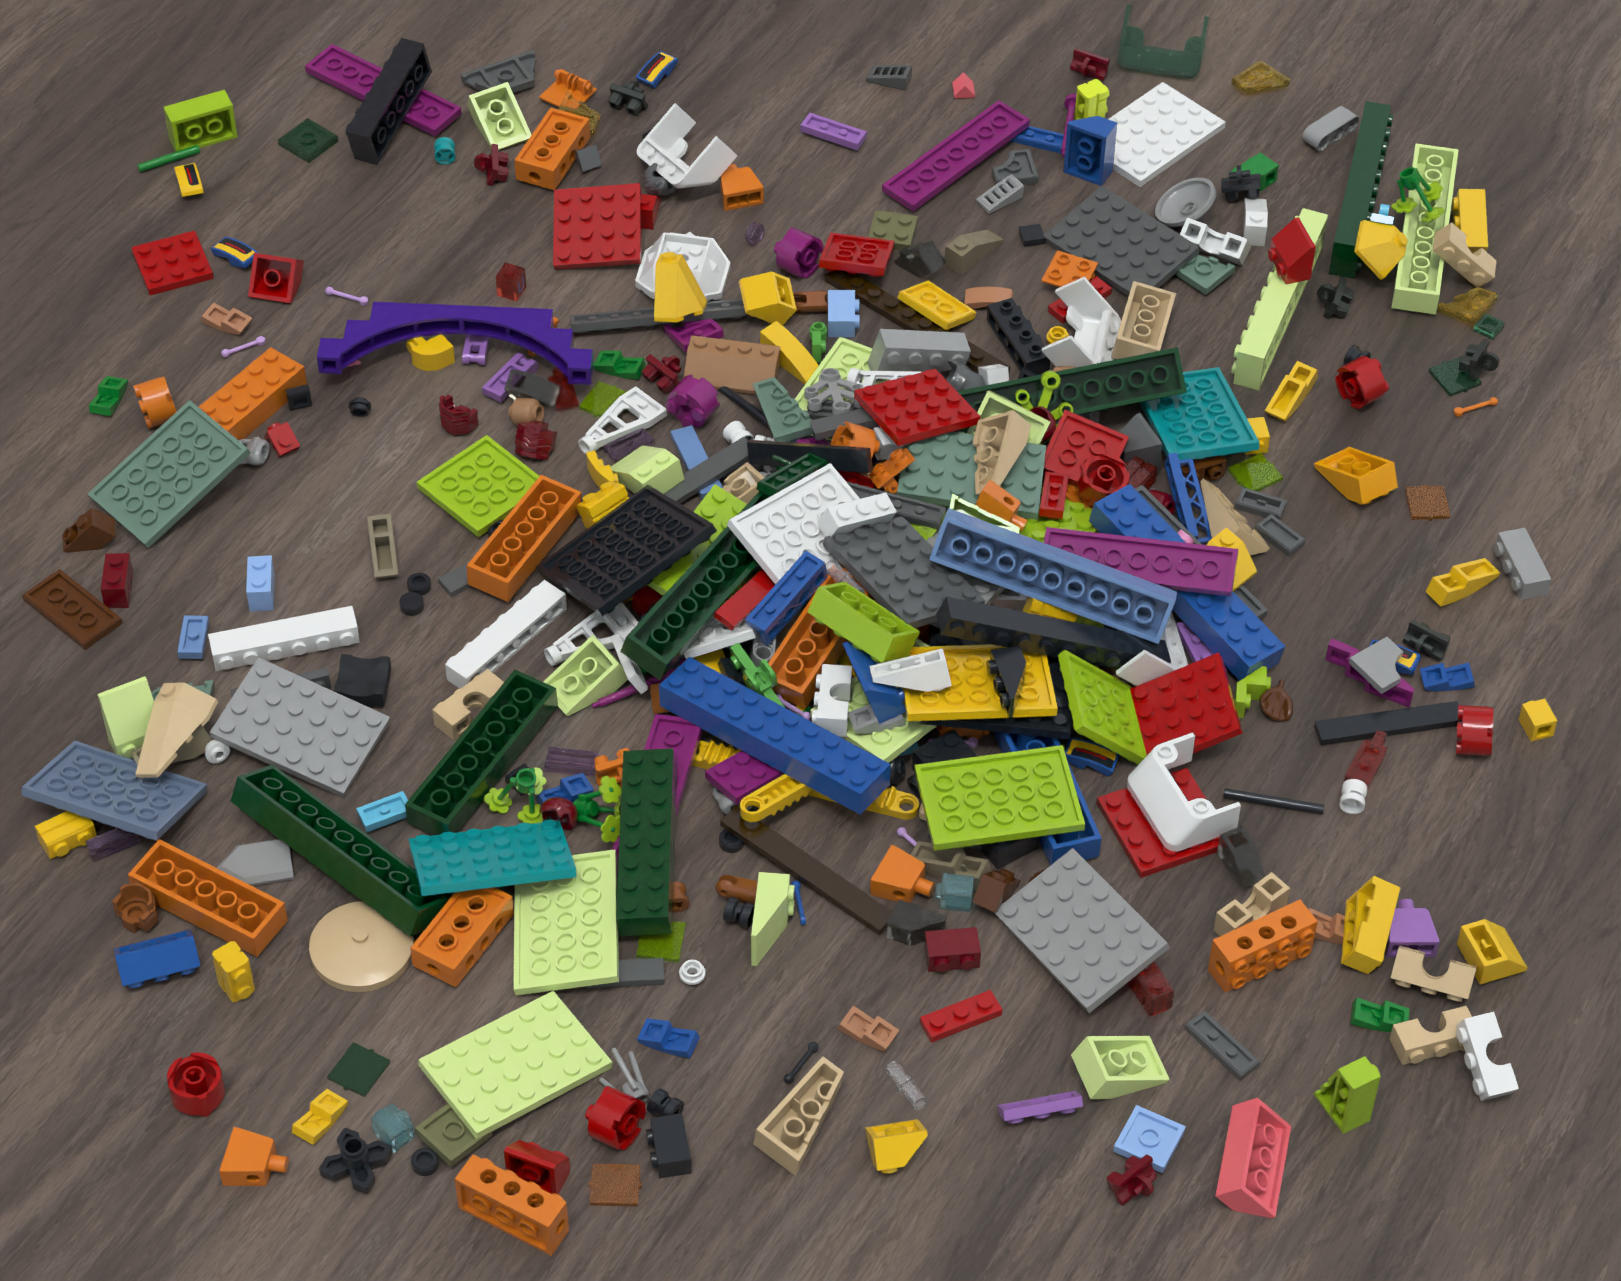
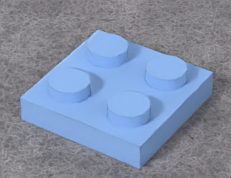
(1149, 1135)

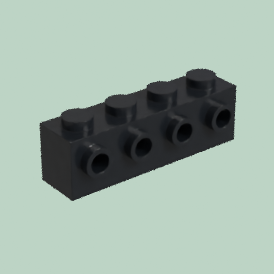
(1017, 336)

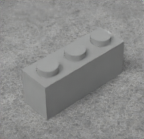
(1522, 563)

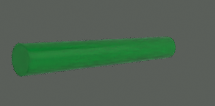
(168, 158)

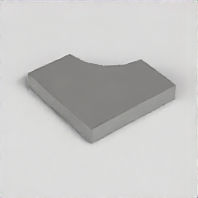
(1378, 664)

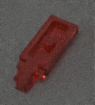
(1368, 759)

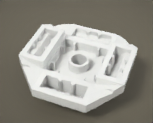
(702, 255)

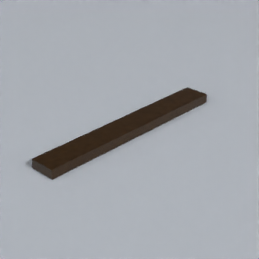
(808, 870)

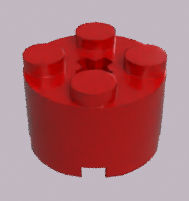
(1361, 381)
(1101, 477)
(1475, 730)
(196, 1084)
(615, 1118)

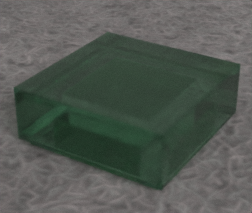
(1489, 326)

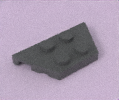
(516, 70)

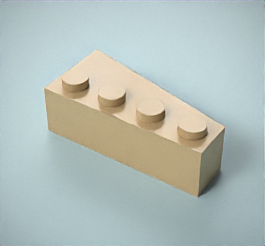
(797, 1119)

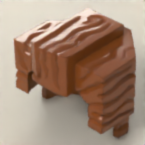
(136, 907)

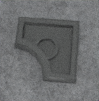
(1018, 164)

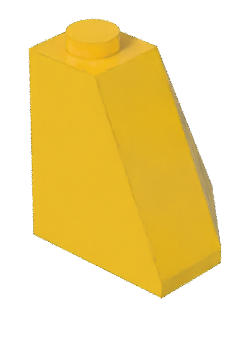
(676, 290)

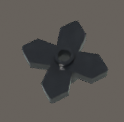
(356, 1160)

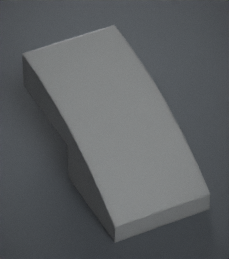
(865, 721)

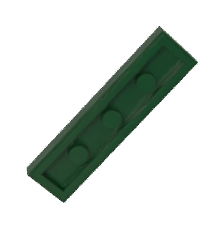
(791, 474)

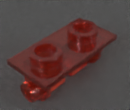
(567, 395)

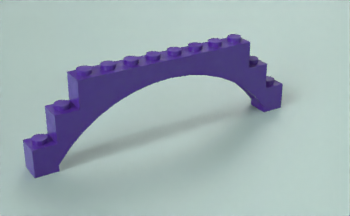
(403, 321)

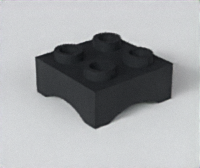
(364, 679)

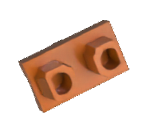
(608, 768)

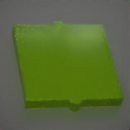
(600, 399)
(1255, 473)
(662, 945)

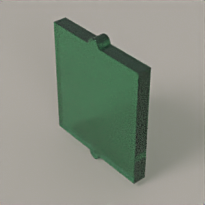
(1452, 379)
(358, 1069)

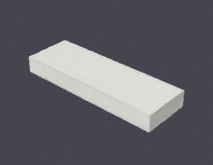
(631, 669)

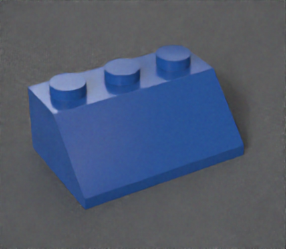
(1090, 149)
(883, 698)
(157, 958)

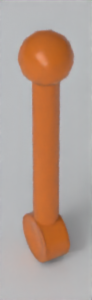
(1458, 411)

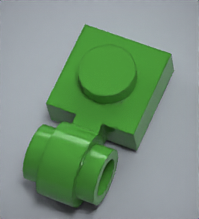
(818, 335)

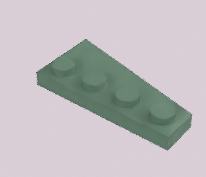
(1205, 273)
(781, 412)

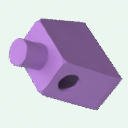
(1412, 929)

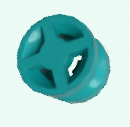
(444, 150)

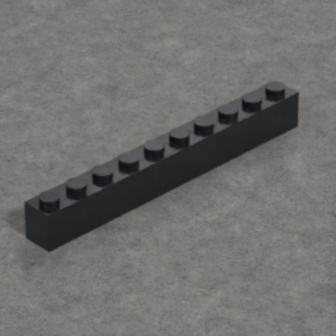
(1042, 634)

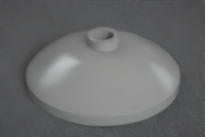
(1185, 200)

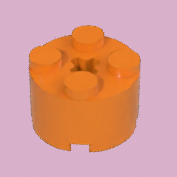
(155, 402)
(855, 436)

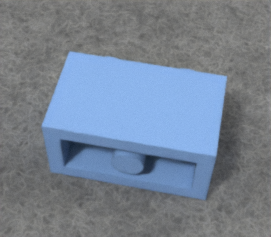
(842, 312)
(260, 583)

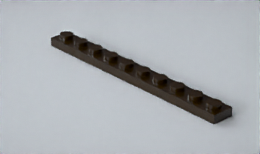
(900, 313)

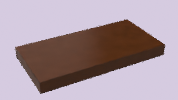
(72, 609)

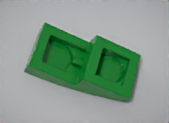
(616, 365)
(109, 396)
(1376, 1016)

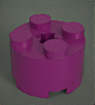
(798, 253)
(692, 401)

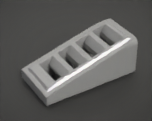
(1014, 191)

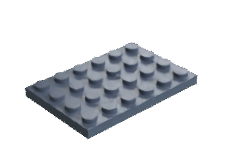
(108, 791)

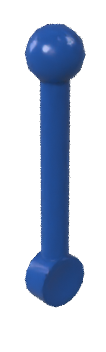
(799, 902)

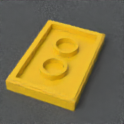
(937, 305)

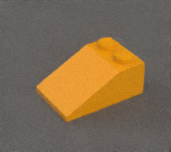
(1358, 474)

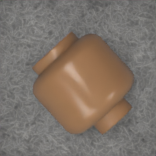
(525, 410)

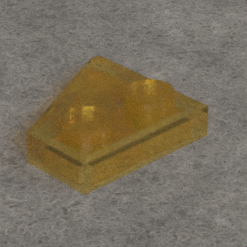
(1259, 78)
(573, 106)
(1470, 305)

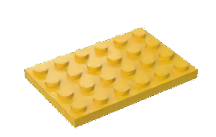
(973, 689)

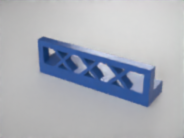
(1181, 499)
(787, 597)

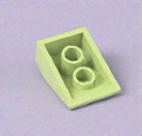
(498, 116)
(995, 404)
(649, 467)
(586, 676)
(127, 715)
(771, 912)
(1118, 1065)

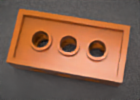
(551, 148)
(461, 933)
(1262, 946)
(512, 1204)

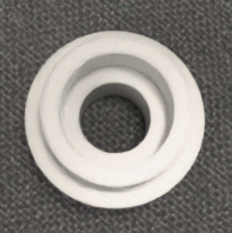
(216, 751)
(692, 966)

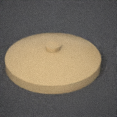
(359, 949)

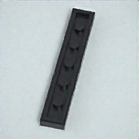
(841, 457)
(1390, 722)

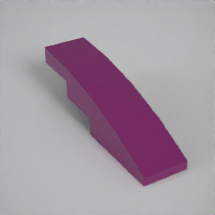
(1340, 655)

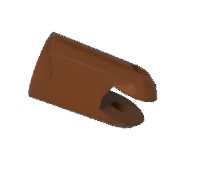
(811, 301)
(738, 887)

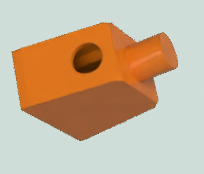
(740, 188)
(1000, 503)
(900, 877)
(250, 1159)

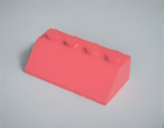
(1253, 1159)

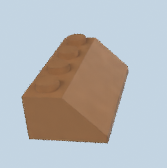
(731, 362)

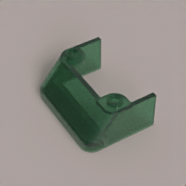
(1137, 56)

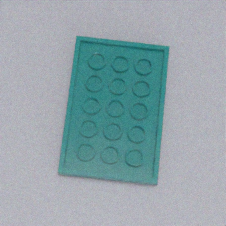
(1203, 420)
(491, 857)

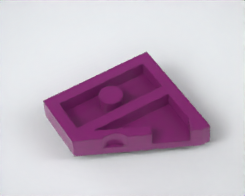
(703, 328)

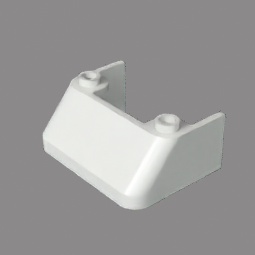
(666, 147)
(1094, 324)
(1148, 666)
(1171, 816)

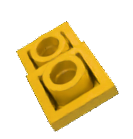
(597, 470)

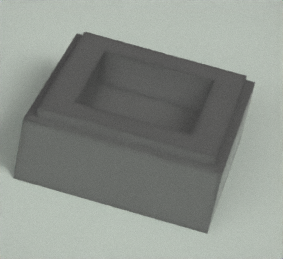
(588, 158)

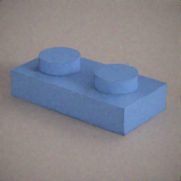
(193, 637)

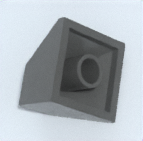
(1141, 442)

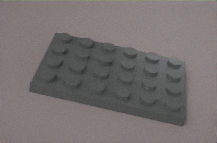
(1122, 241)
(897, 572)

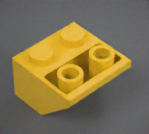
(768, 297)
(1490, 950)

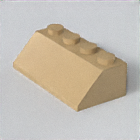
(1143, 321)

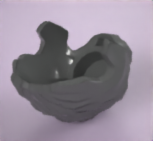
(655, 183)

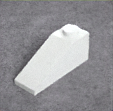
(1255, 221)
(916, 672)

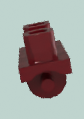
(1089, 64)
(493, 164)
(667, 371)
(1135, 1180)

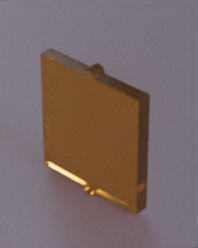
(1427, 502)
(615, 1185)

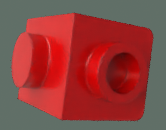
(282, 438)

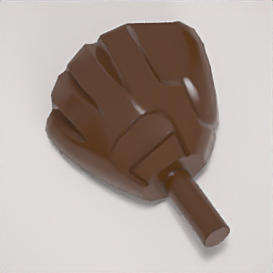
(1277, 703)

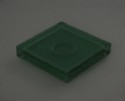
(308, 140)

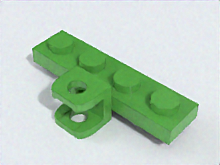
(757, 679)

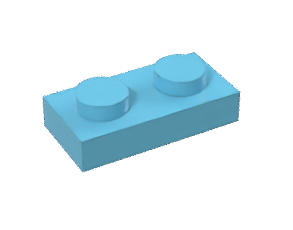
(383, 811)

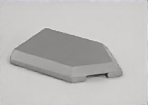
(259, 862)

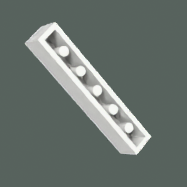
(507, 634)
(284, 638)

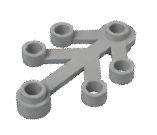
(832, 379)

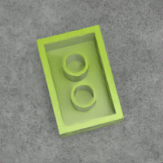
(201, 121)

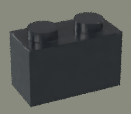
(670, 1146)

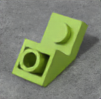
(1251, 689)

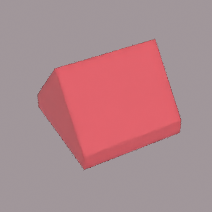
(963, 87)

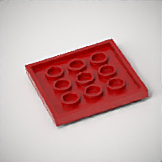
(597, 226)
(916, 407)
(1187, 702)
(1138, 836)

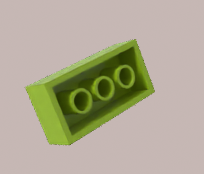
(863, 622)

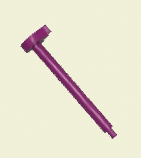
(1070, 104)
(631, 689)

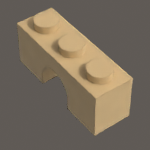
(1452, 248)
(454, 715)
(1265, 898)
(1455, 982)
(1415, 1043)

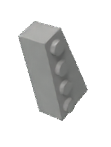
(917, 350)

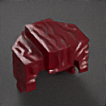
(456, 419)
(534, 439)

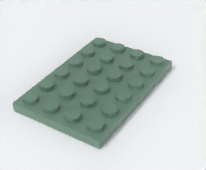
(947, 466)
(168, 474)

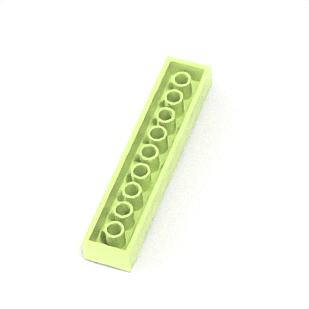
(1421, 268)
(1273, 314)

